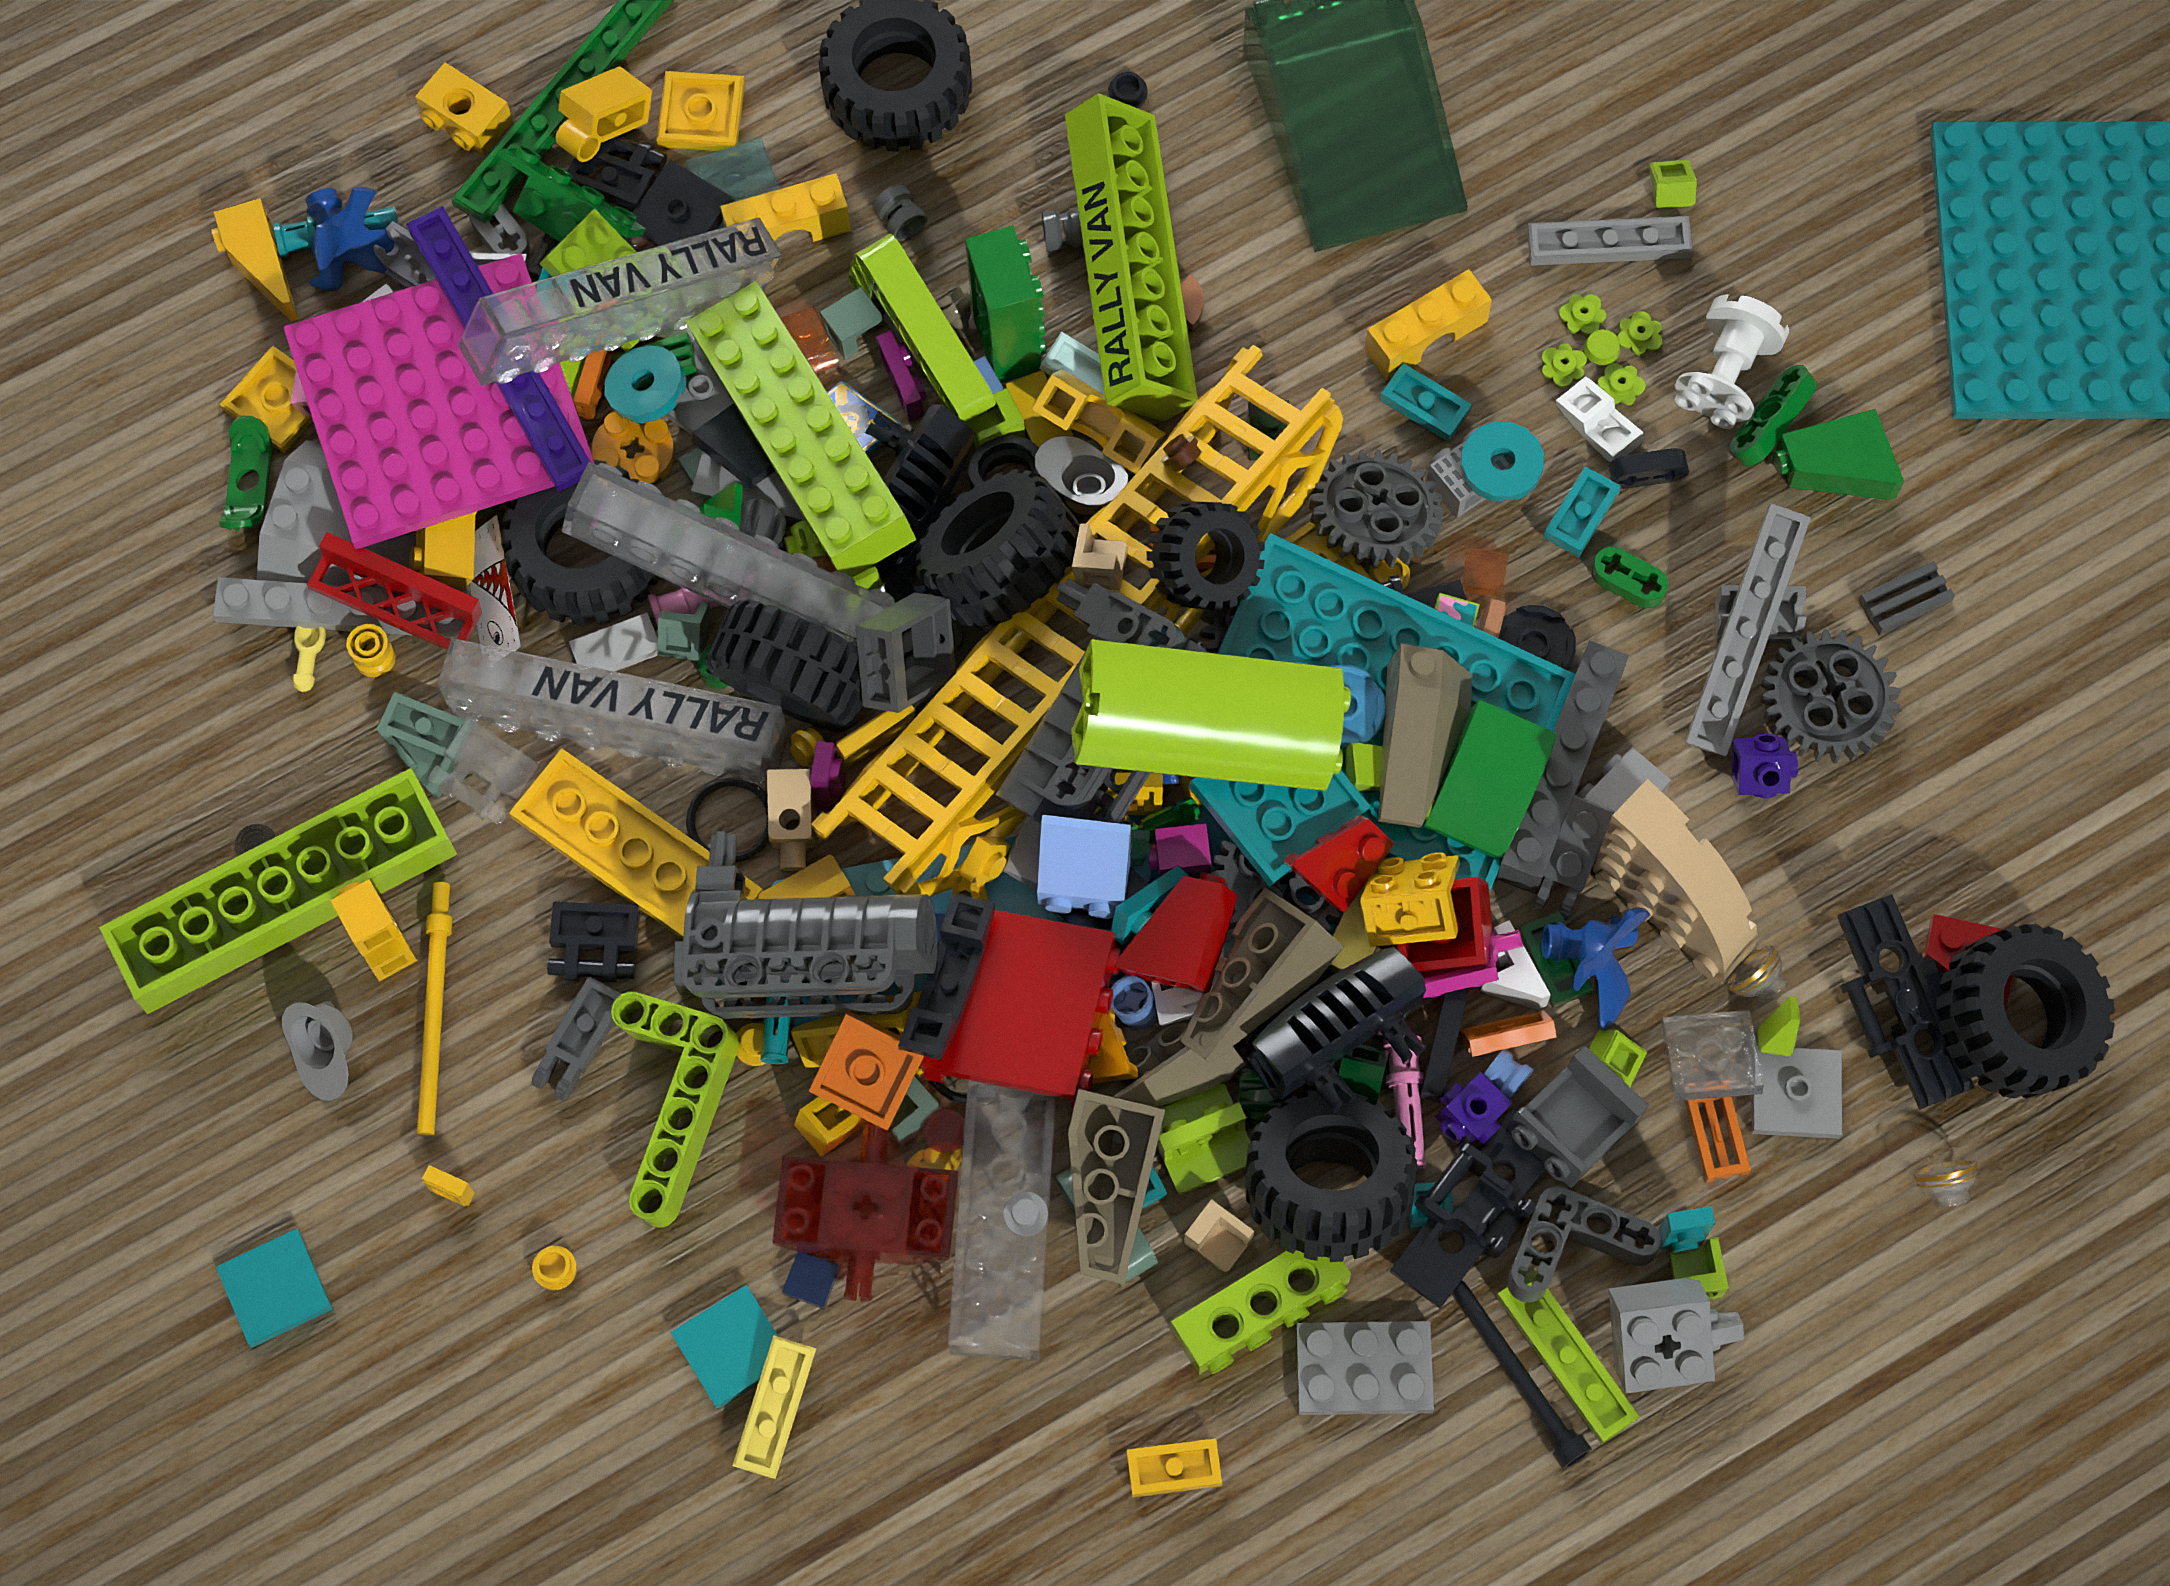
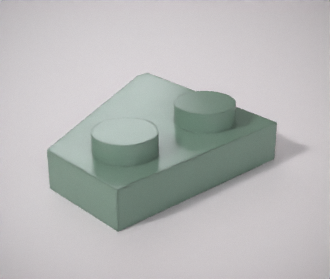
(419, 736)

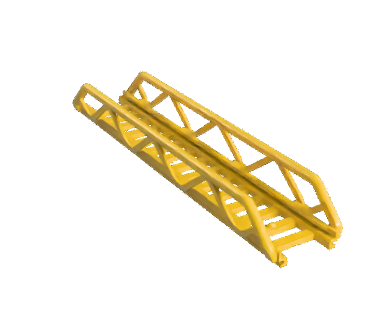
(1001, 645)

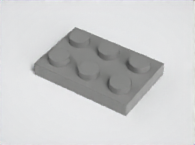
(1364, 1368)

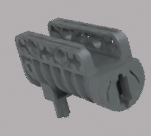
(1046, 772)
(800, 946)

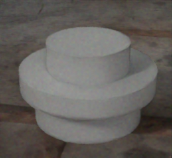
(1025, 1214)

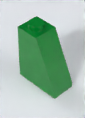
(1841, 458)

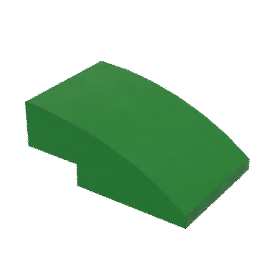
(1490, 779)

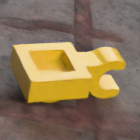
(982, 865)

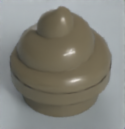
(956, 307)

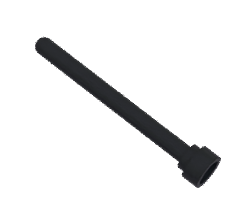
(1567, 1444)

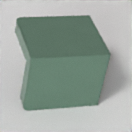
(849, 319)
(683, 634)
(912, 1113)

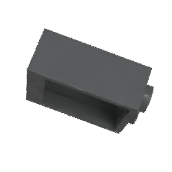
(881, 655)

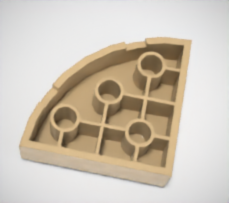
(1680, 881)

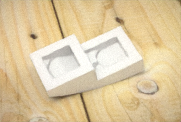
(1598, 421)

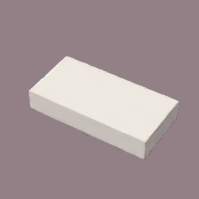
(617, 645)

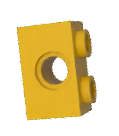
(453, 91)

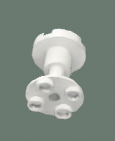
(1743, 332)

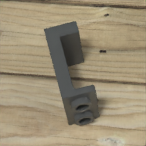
(1577, 1117)

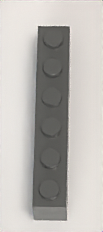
(1577, 735)

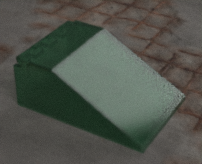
(1354, 114)

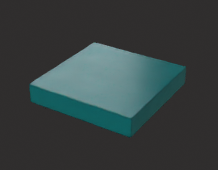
(274, 1288)
(727, 1345)

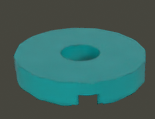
(634, 368)
(1508, 440)

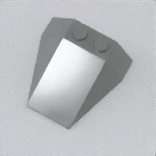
(299, 517)

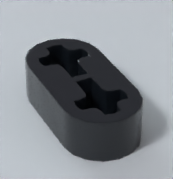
(1649, 468)

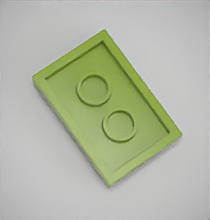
(587, 245)

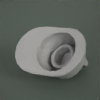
(1080, 473)
(319, 1044)

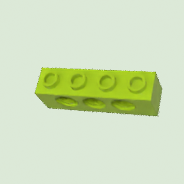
(1270, 1280)

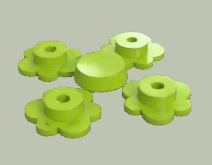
(1601, 348)

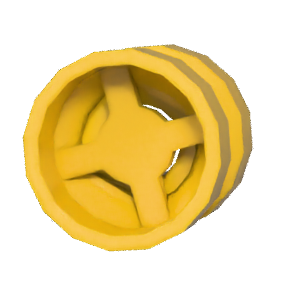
(379, 654)

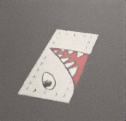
(491, 586)

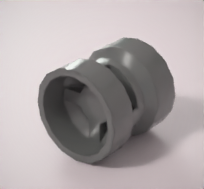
(900, 212)
(1052, 229)

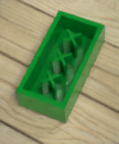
(1006, 303)

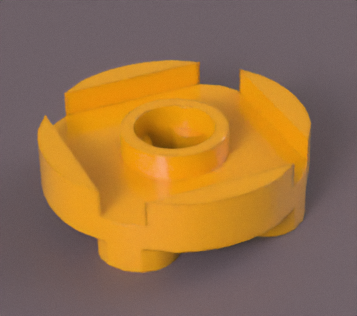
(651, 436)

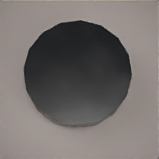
(1541, 634)

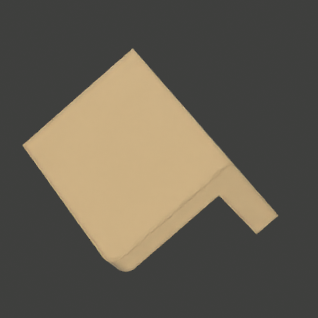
(1098, 560)
(1218, 1237)

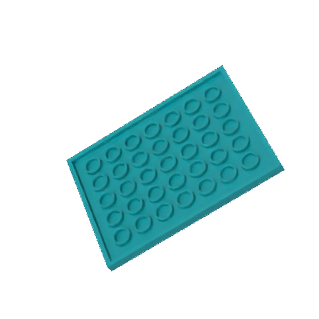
(2055, 267)
(1333, 616)

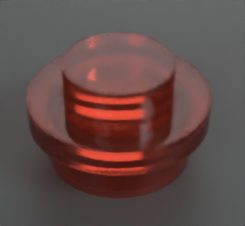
(945, 1131)

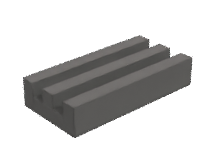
(1936, 583)

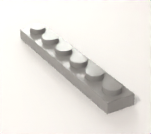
(296, 605)
(1747, 630)

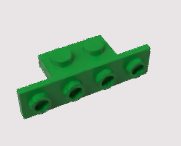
(559, 204)

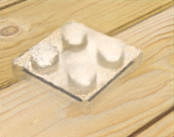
(1712, 1055)

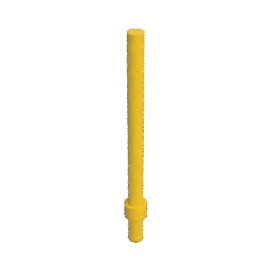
(438, 928)

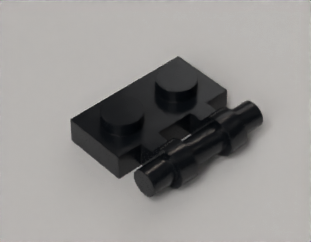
(617, 178)
(593, 927)

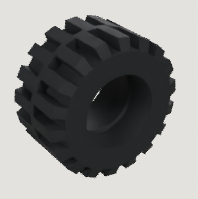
(1235, 555)

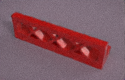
(399, 579)

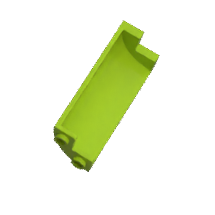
(1210, 715)

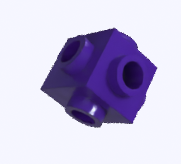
(1763, 765)
(1472, 1110)

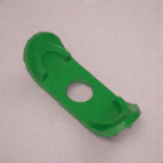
(249, 452)

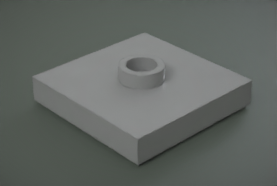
(702, 397)
(1800, 1094)

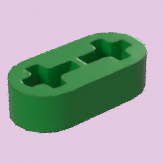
(1629, 578)

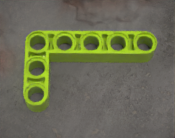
(890, 276)
(680, 1098)

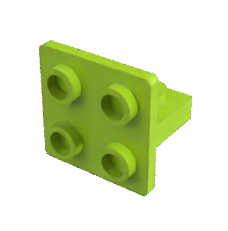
(1203, 1139)

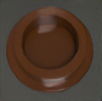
(1181, 452)

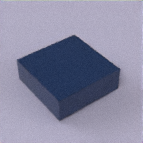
(811, 1280)

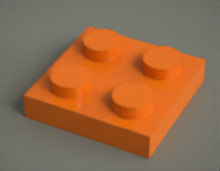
(866, 1071)

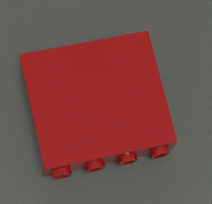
(1034, 1008)

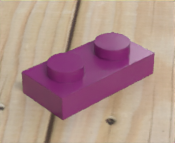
(896, 363)
(827, 776)

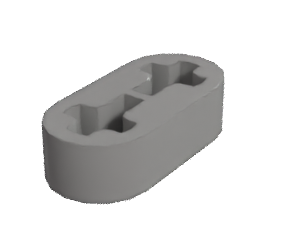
(507, 227)

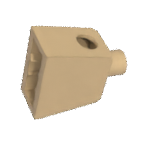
(789, 800)

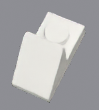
(1520, 979)

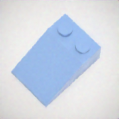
(1083, 865)

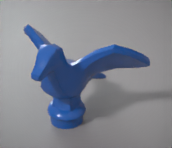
(343, 236)
(1595, 952)

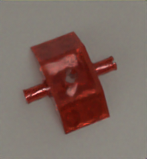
(822, 1216)

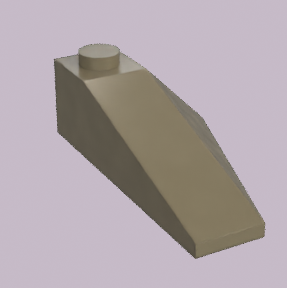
(1422, 725)
(1270, 964)
(1168, 1069)
(1110, 1169)

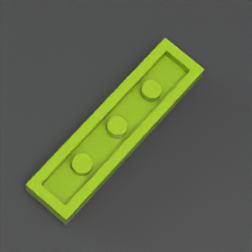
(1571, 1362)

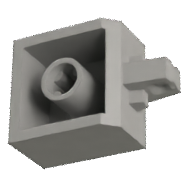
(1667, 1334)

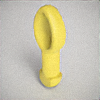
(308, 643)

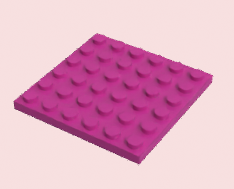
(406, 416)

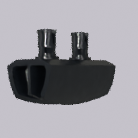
(924, 468)
(1335, 1020)

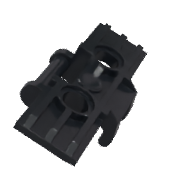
(1913, 997)
(1482, 1221)

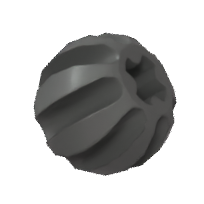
(763, 519)

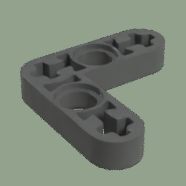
(1572, 1224)

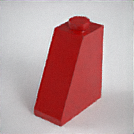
(1183, 936)

